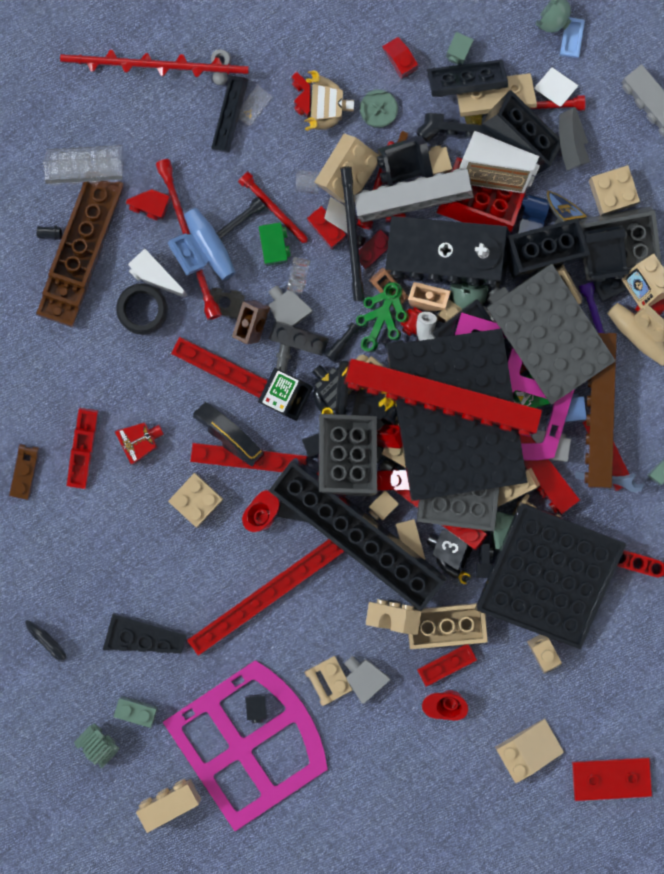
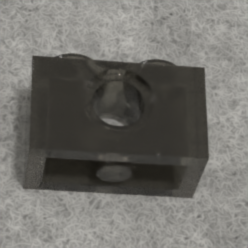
(236, 300)

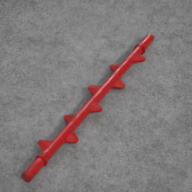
(162, 66)

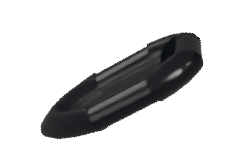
(46, 641)

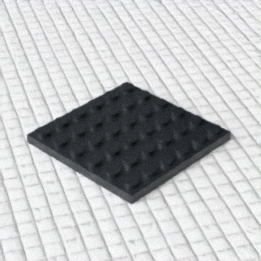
(550, 575)

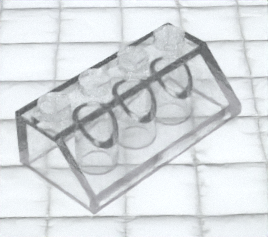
(83, 165)

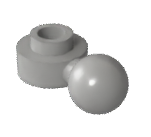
(221, 78)

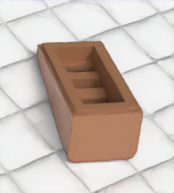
(378, 276)

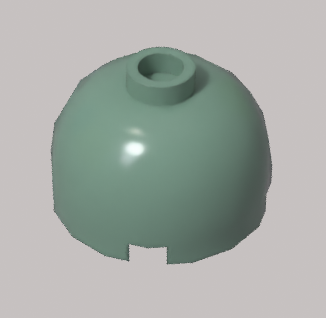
(555, 16)
(465, 294)

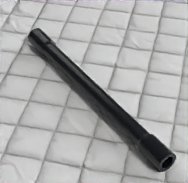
(347, 183)

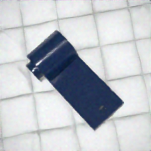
(534, 213)

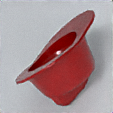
(261, 512)
(445, 706)

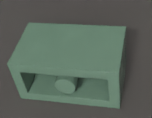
(135, 711)

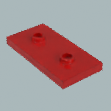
(611, 779)

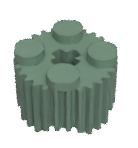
(96, 745)

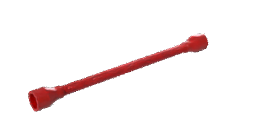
(165, 170)

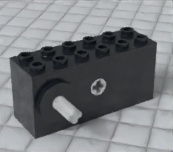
(420, 246)

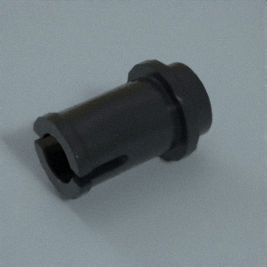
(49, 232)

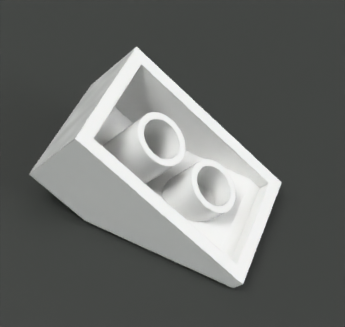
(152, 273)

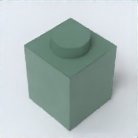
(459, 48)

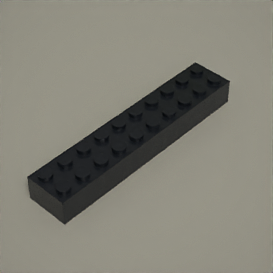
(358, 535)

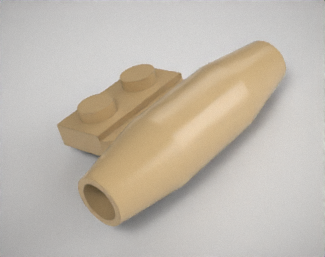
(643, 329)

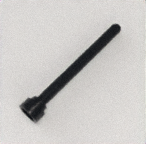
(255, 207)

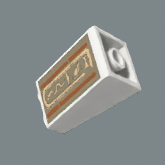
(498, 164)

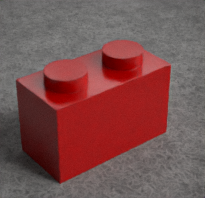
(326, 230)

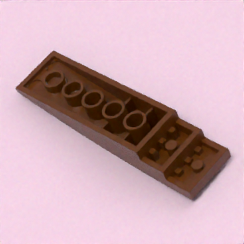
(79, 252)

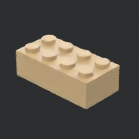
(449, 627)

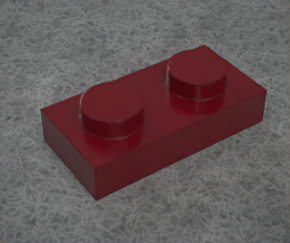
(373, 249)

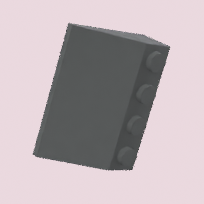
(640, 233)
(348, 454)

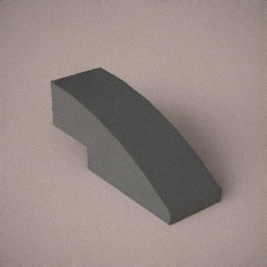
(572, 140)

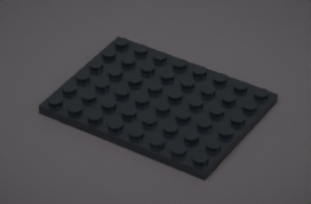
(445, 451)

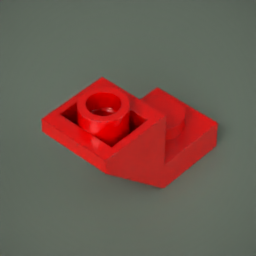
(302, 102)

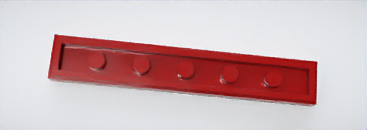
(219, 367)

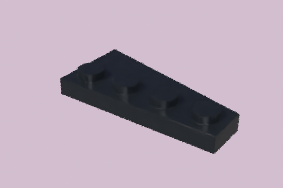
(141, 636)

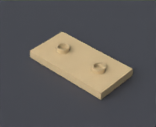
(482, 102)

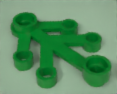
(383, 315)

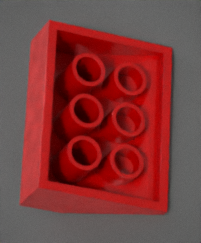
(486, 207)

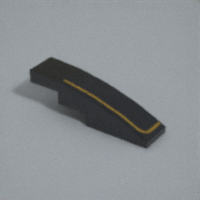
(229, 434)

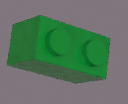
(273, 244)

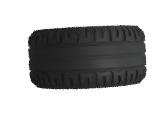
(136, 289)

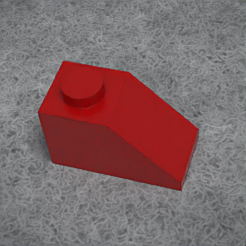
(400, 57)

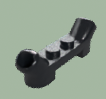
(434, 124)

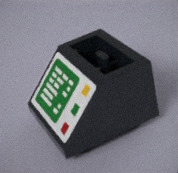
(285, 394)

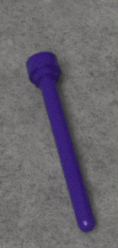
(588, 291)

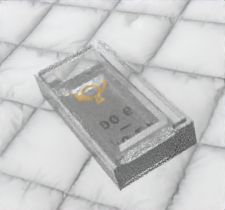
(254, 105)

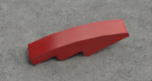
(82, 448)

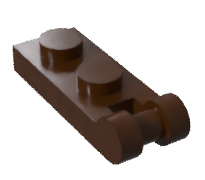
(24, 472)

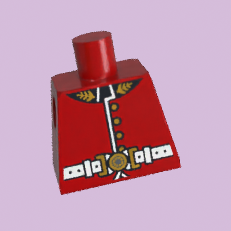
(138, 440)

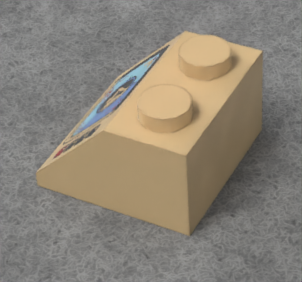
(646, 281)

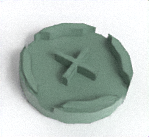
(378, 108)

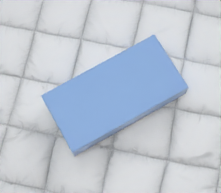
(572, 38)

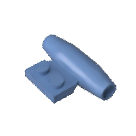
(201, 247)

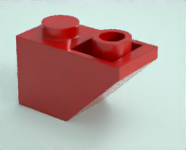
(150, 202)

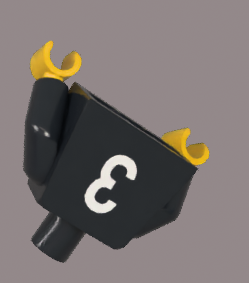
(451, 553)

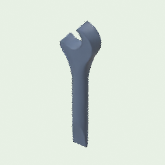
(624, 481)

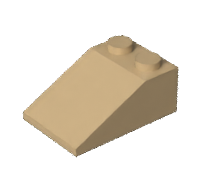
(529, 750)

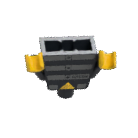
(326, 389)

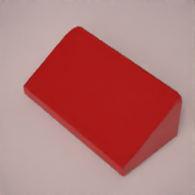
(389, 436)

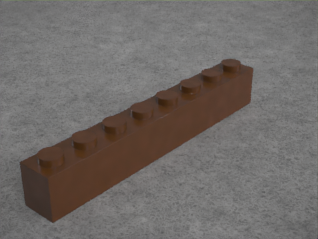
(601, 421)

